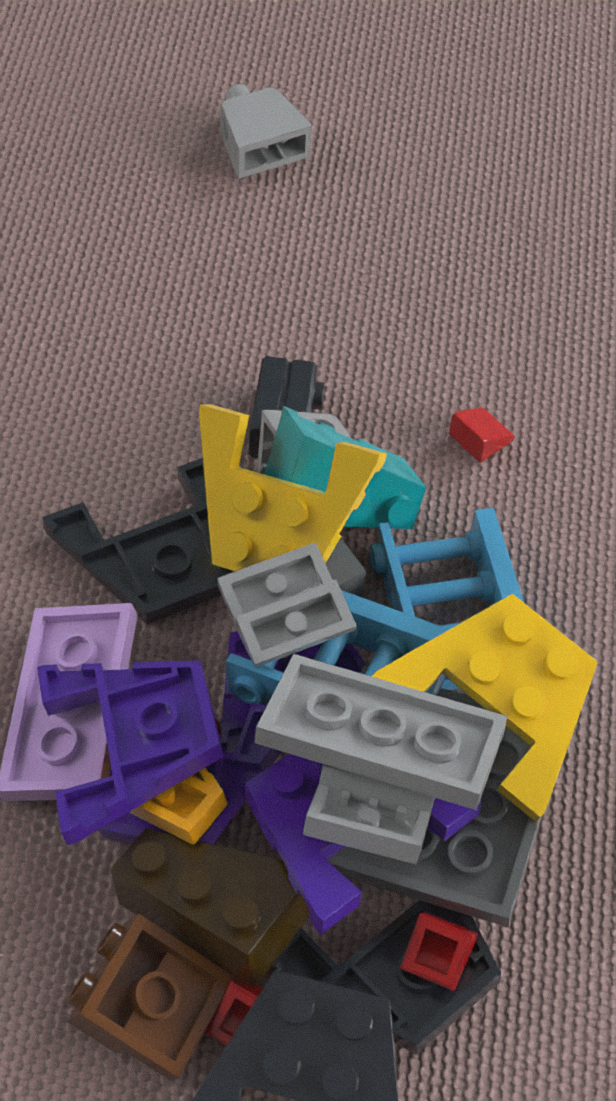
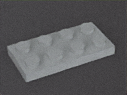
(382, 731)

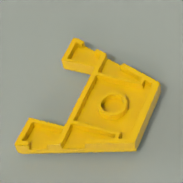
(265, 516)
(518, 669)

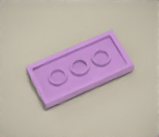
(70, 746)

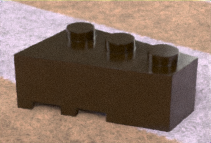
(213, 899)

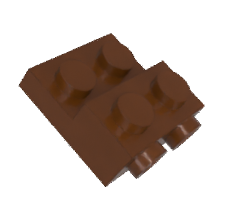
(148, 996)

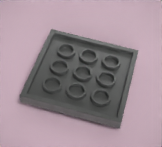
(476, 867)

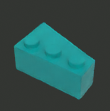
(305, 454)

